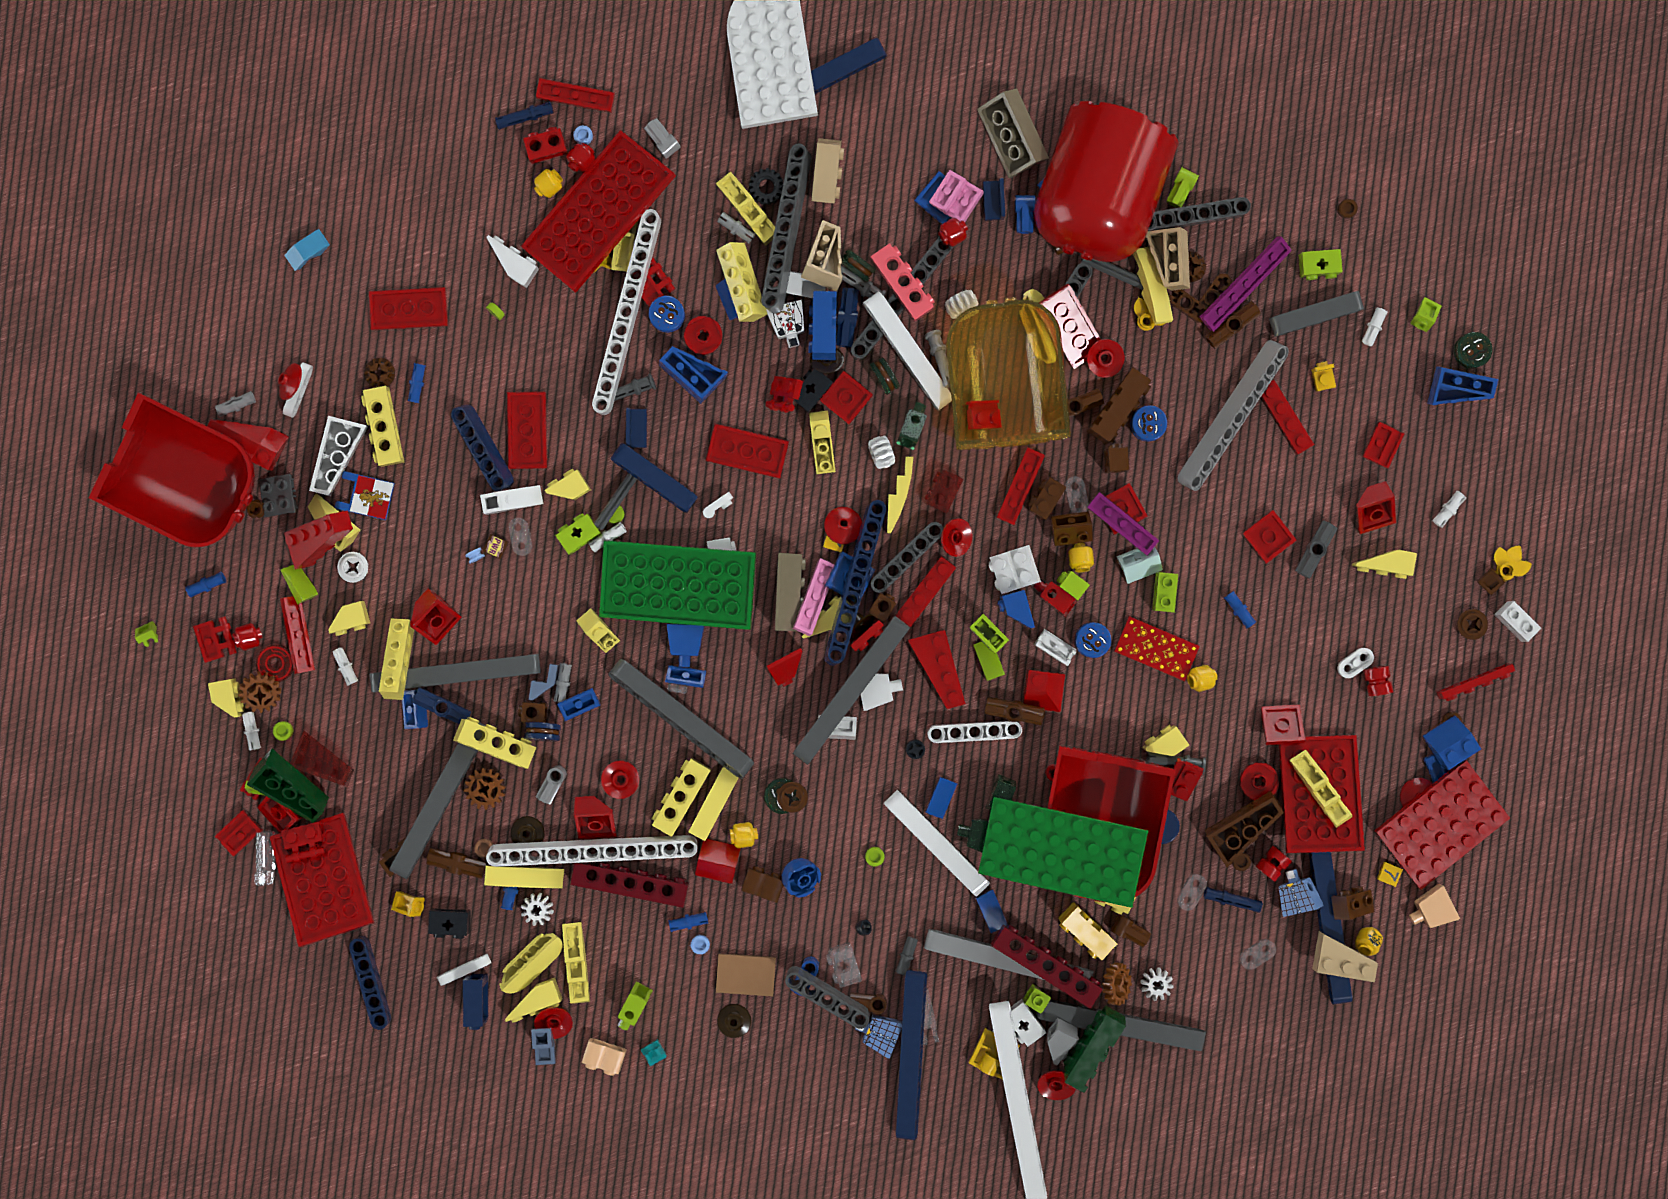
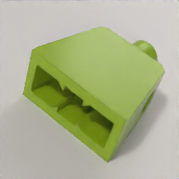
(989, 633)
(634, 1005)

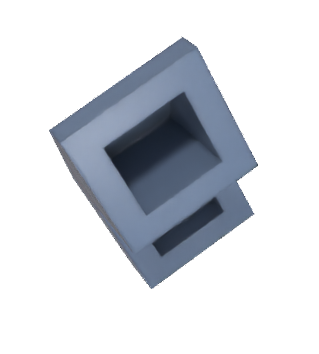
(539, 687)
(544, 1046)

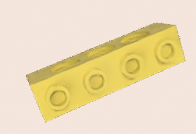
(741, 282)
(394, 454)
(396, 659)
(465, 736)
(661, 820)

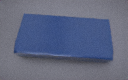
(726, 299)
(685, 676)
(579, 704)
(413, 715)
(941, 797)
(991, 910)

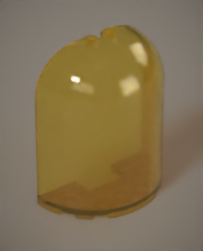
(1012, 357)

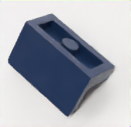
(994, 200)
(636, 428)

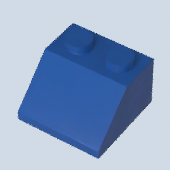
(1017, 608)
(1451, 743)

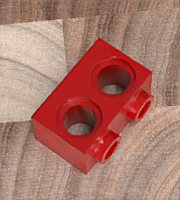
(546, 150)

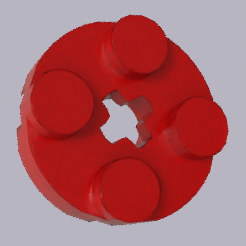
(693, 330)
(1254, 771)

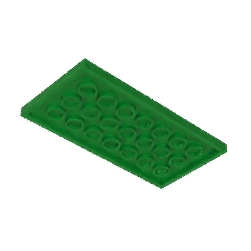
(677, 584)
(1063, 852)

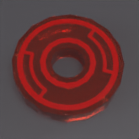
(264, 659)

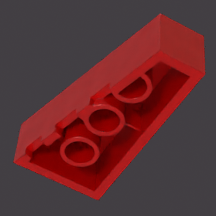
(314, 538)
(937, 661)

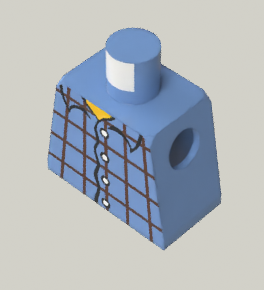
(1298, 895)
(881, 1034)

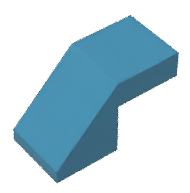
(307, 248)

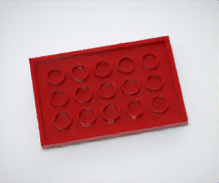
(1305, 822)
(1442, 824)
(326, 891)

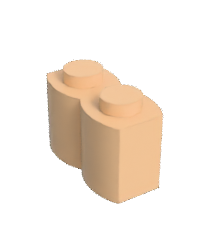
(604, 1056)

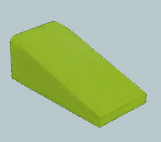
(299, 584)
(989, 661)

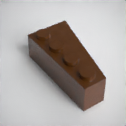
(1119, 406)
(1243, 827)

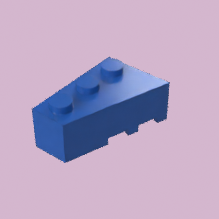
(823, 326)
(692, 374)
(1460, 386)

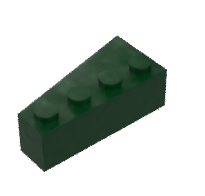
(287, 786)
(1093, 1047)

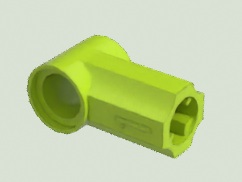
(1183, 185)

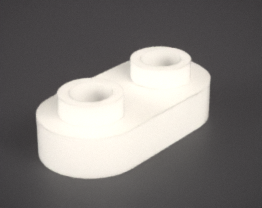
(1355, 663)

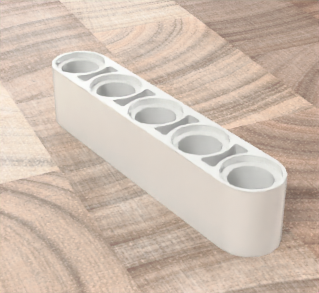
(983, 734)

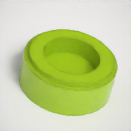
(495, 311)
(618, 515)
(283, 730)
(874, 856)

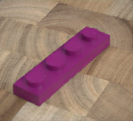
(1122, 524)

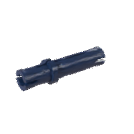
(531, 113)
(1232, 899)

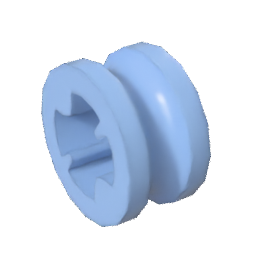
(475, 555)

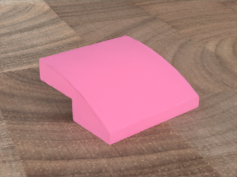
(956, 196)

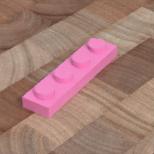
(813, 598)

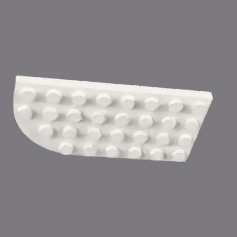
(770, 62)

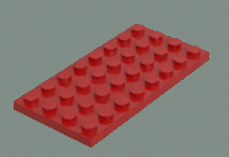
(598, 211)

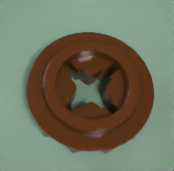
(1200, 270)
(384, 380)
(1481, 624)
(796, 805)

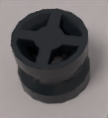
(917, 749)

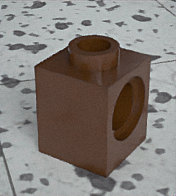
(876, 612)
(541, 712)

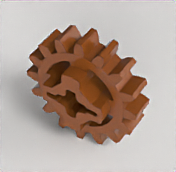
(250, 693)
(481, 780)
(1117, 984)

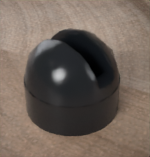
(867, 925)

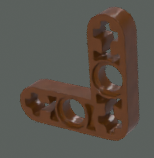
(1202, 304)

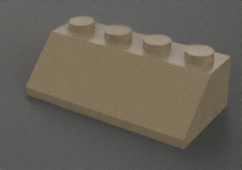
(1012, 133)
(789, 590)

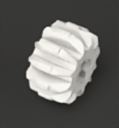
(960, 303)
(881, 452)
(531, 904)
(1158, 977)

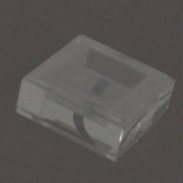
(677, 688)

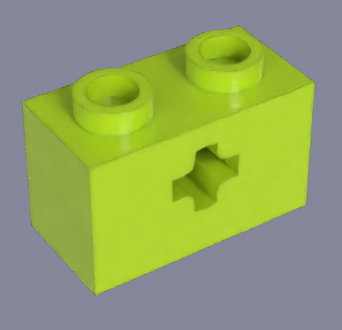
(1329, 258)
(573, 543)
(1072, 584)
(1165, 592)

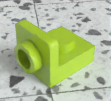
(1426, 314)
(1036, 999)

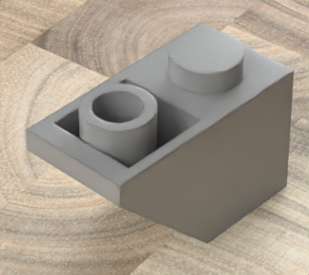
(1061, 1039)

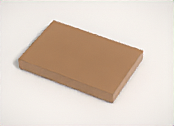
(745, 974)

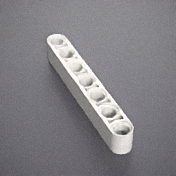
(908, 350)
(936, 843)

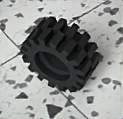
(762, 175)

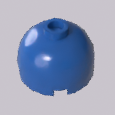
(800, 877)

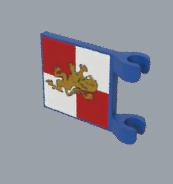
(369, 496)

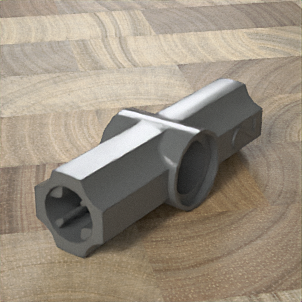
(1322, 538)

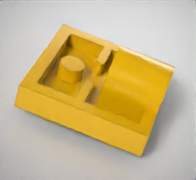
(986, 1056)

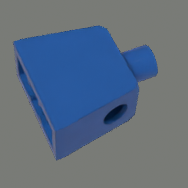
(685, 641)

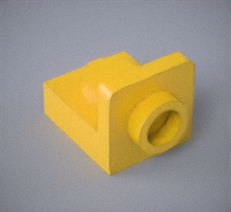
(1323, 376)
(408, 904)

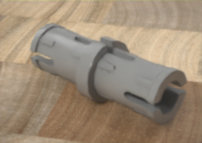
(736, 227)
(235, 404)
(562, 682)

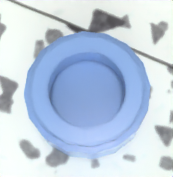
(583, 135)
(700, 944)

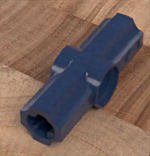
(847, 317)
(429, 701)

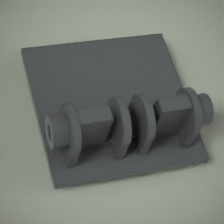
(278, 495)

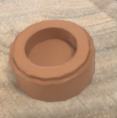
(482, 847)

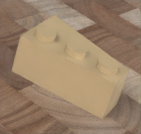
(827, 170)
(1171, 256)
(824, 257)
(1340, 960)

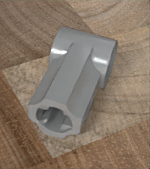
(664, 141)
(550, 785)

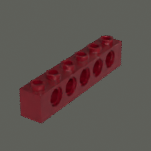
(677, 898)
(1086, 996)

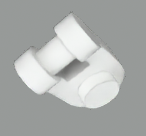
(723, 502)

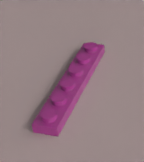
(1245, 283)

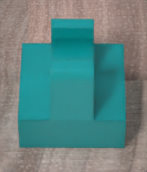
(653, 1052)

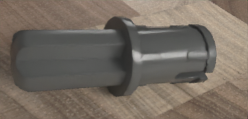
(906, 955)

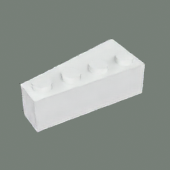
(335, 452)

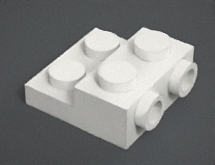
(1014, 569)

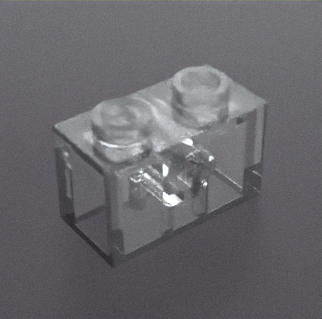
(852, 973)

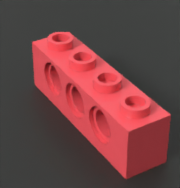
(915, 309)

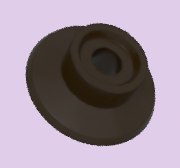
(828, 366)
(861, 625)
(530, 824)
(737, 1012)

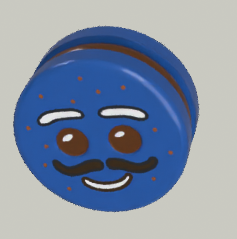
(666, 314)
(1148, 423)
(1092, 640)

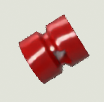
(1378, 681)
(1271, 870)

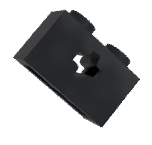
(821, 384)
(459, 918)

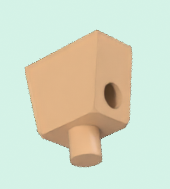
(1434, 908)

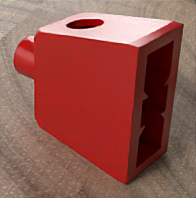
(1061, 602)

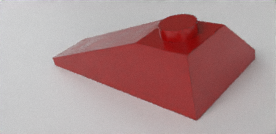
(260, 442)

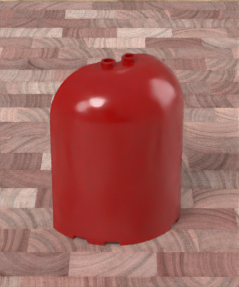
(1103, 181)
(176, 476)
(1116, 792)

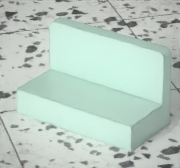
(1138, 565)

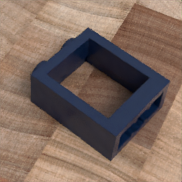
(475, 1001)

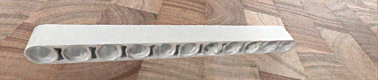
(625, 302)
(584, 856)
(1017, 1100)

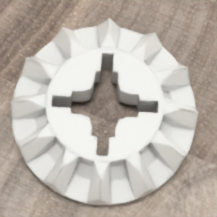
(343, 567)

